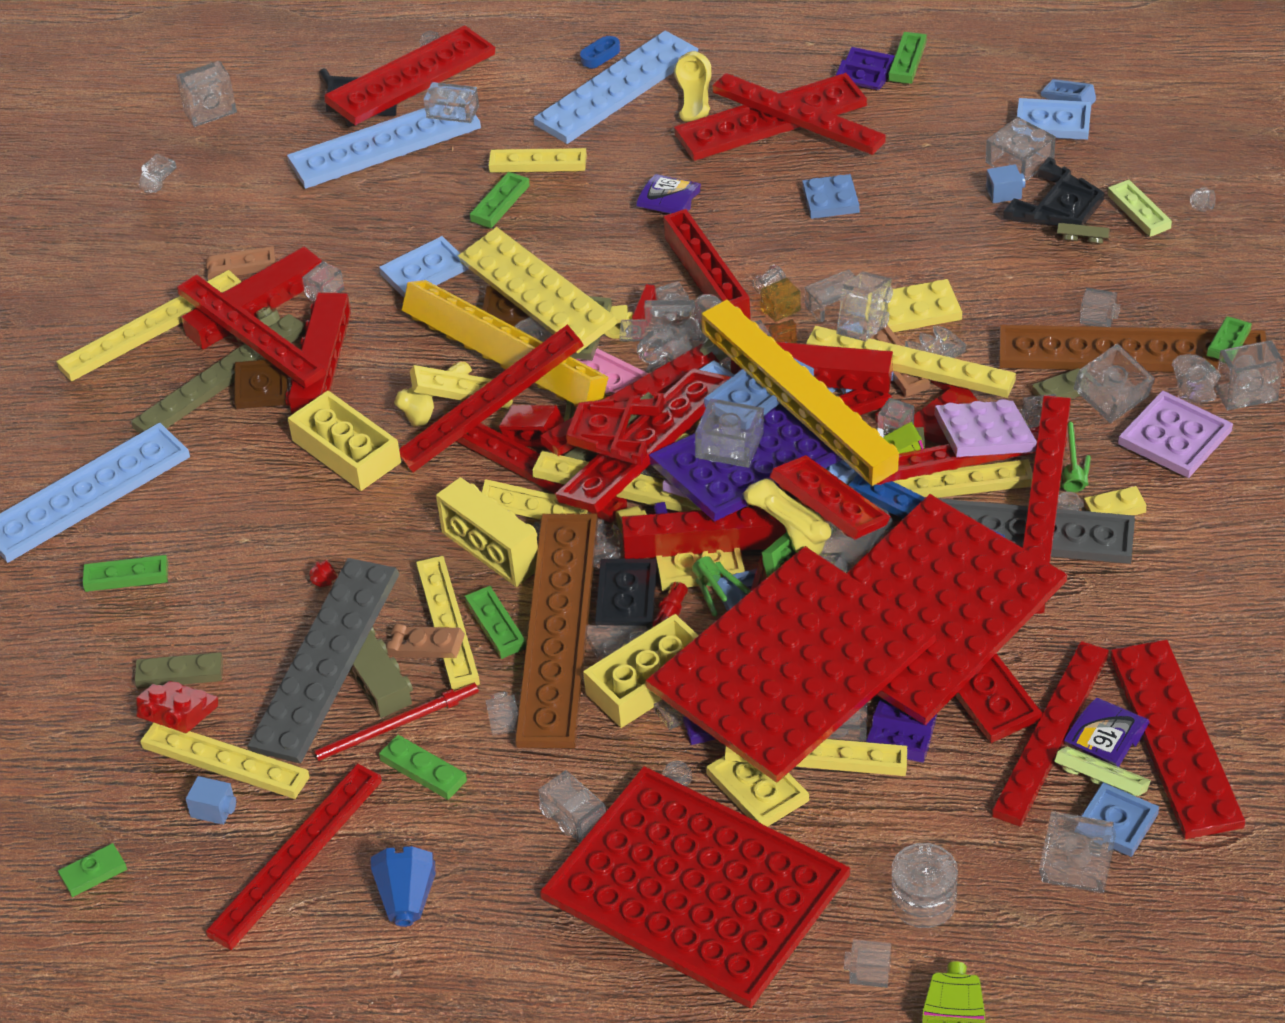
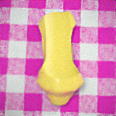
(693, 76)
(420, 406)
(802, 523)

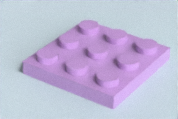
(985, 428)
(1175, 434)

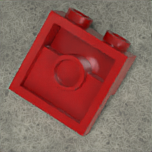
(175, 705)

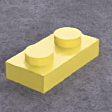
(1123, 501)

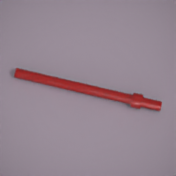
(448, 699)

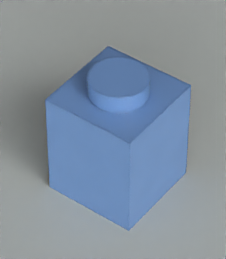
(1004, 183)
(211, 800)

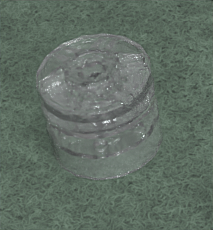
(924, 885)

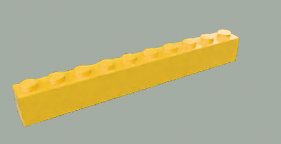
(498, 340)
(800, 392)

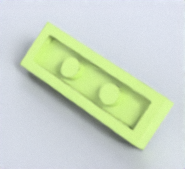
(1139, 208)
(1101, 771)

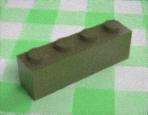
(381, 677)

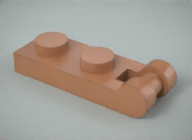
(240, 262)
(425, 642)

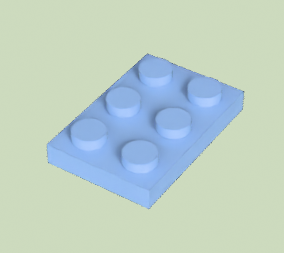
(1057, 117)
(431, 262)

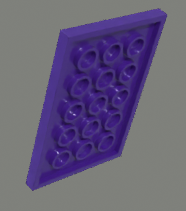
(718, 485)

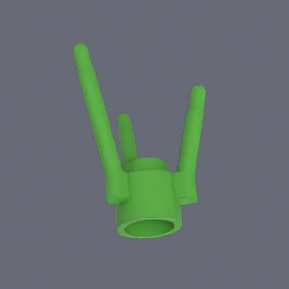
(1073, 477)
(709, 574)

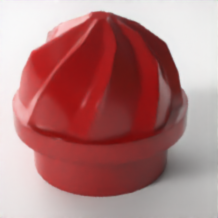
(322, 574)

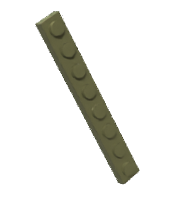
(210, 381)

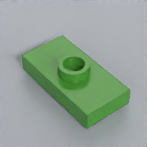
(1230, 335)
(92, 870)

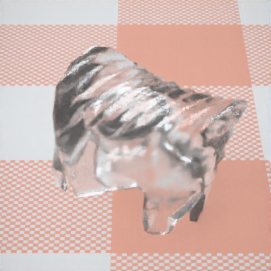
(1195, 379)

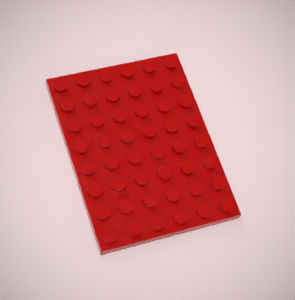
(960, 585)
(790, 663)
(696, 885)

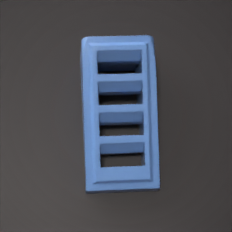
(1069, 91)

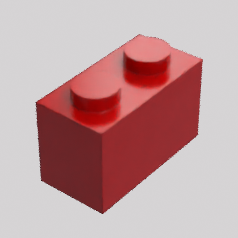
(528, 422)

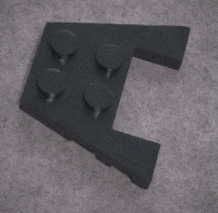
(1067, 202)

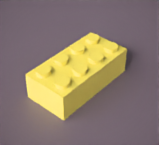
(344, 440)
(488, 531)
(620, 678)

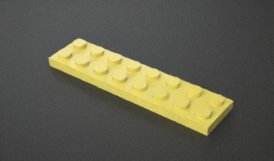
(536, 287)

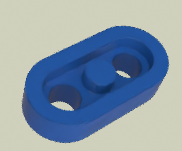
(600, 52)

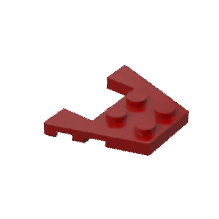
(926, 417)
(602, 424)

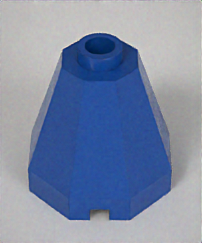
(403, 882)

